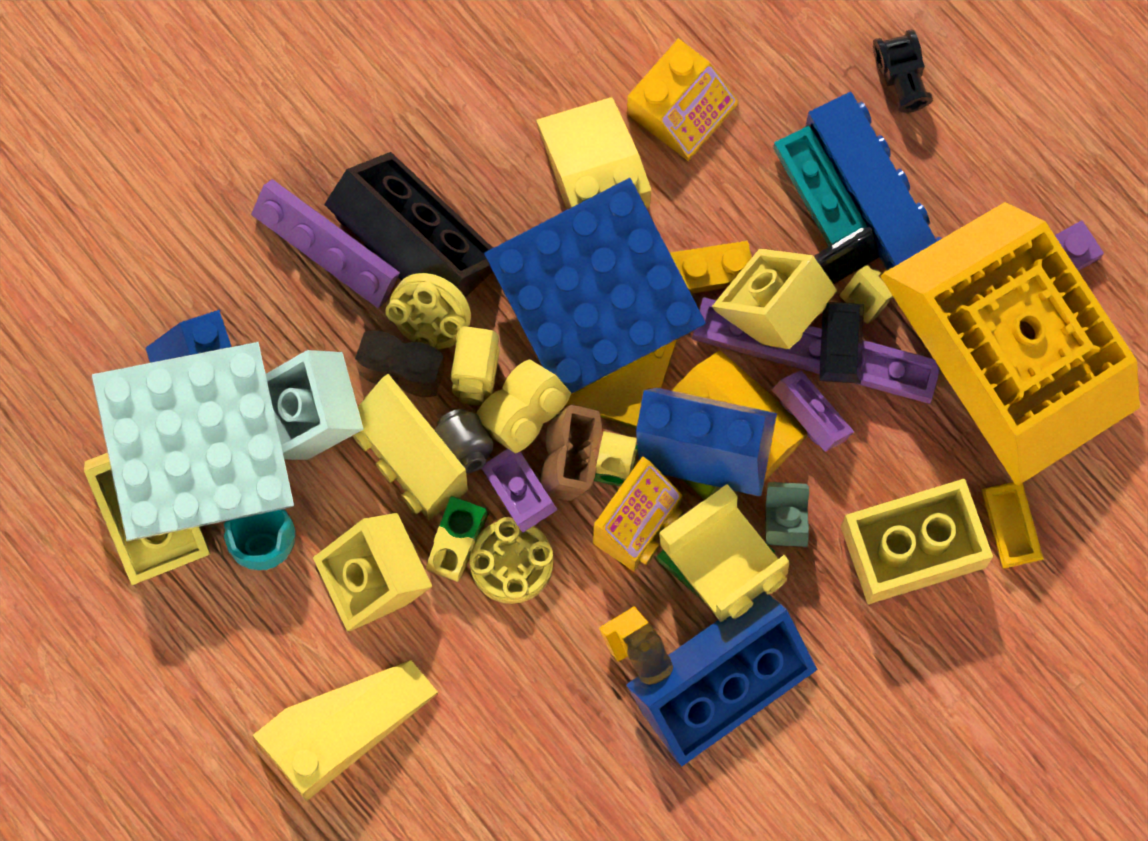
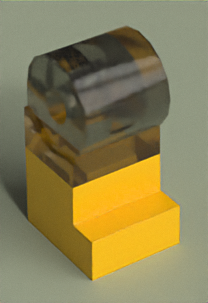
(635, 637)

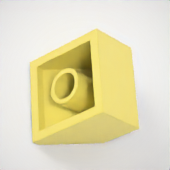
(776, 297)
(372, 570)

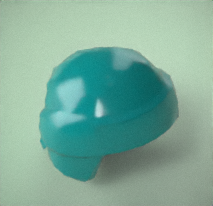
(260, 539)

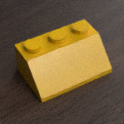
(726, 382)

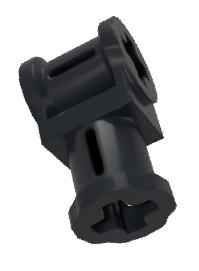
(903, 67)

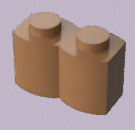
(570, 447)

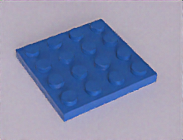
(595, 287)

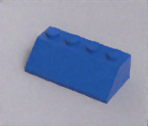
(724, 678)

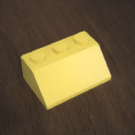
(409, 450)

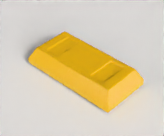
(1012, 524)

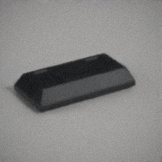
(848, 254)
(841, 343)

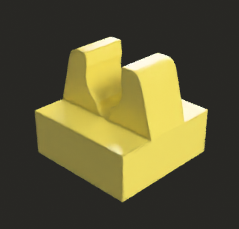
(867, 289)

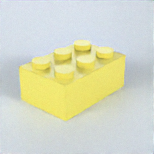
(916, 541)

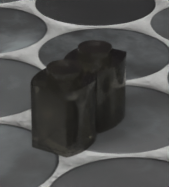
(411, 365)

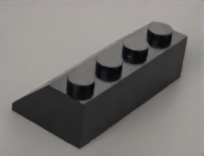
(408, 223)

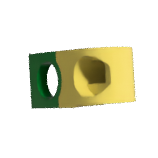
(615, 458)
(456, 538)

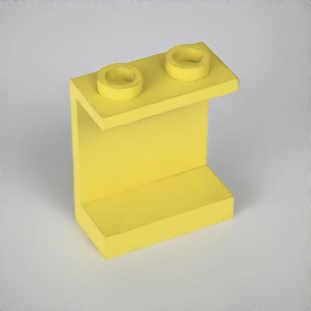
(723, 555)

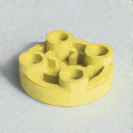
(428, 310)
(511, 563)

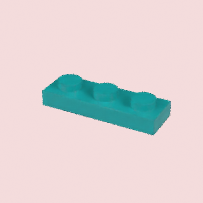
(818, 185)

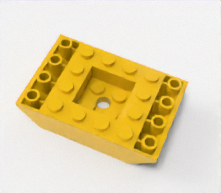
(1023, 393)

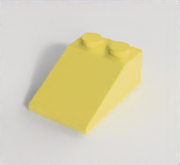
(592, 152)
(144, 556)

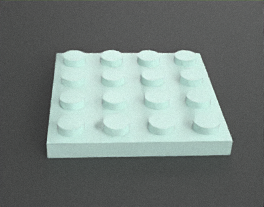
(192, 441)

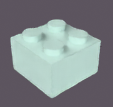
(313, 403)

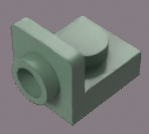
(787, 514)

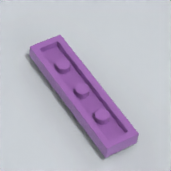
(325, 243)

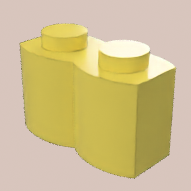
(475, 364)
(523, 405)

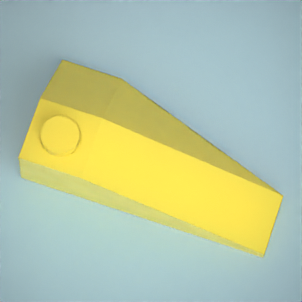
(333, 730)

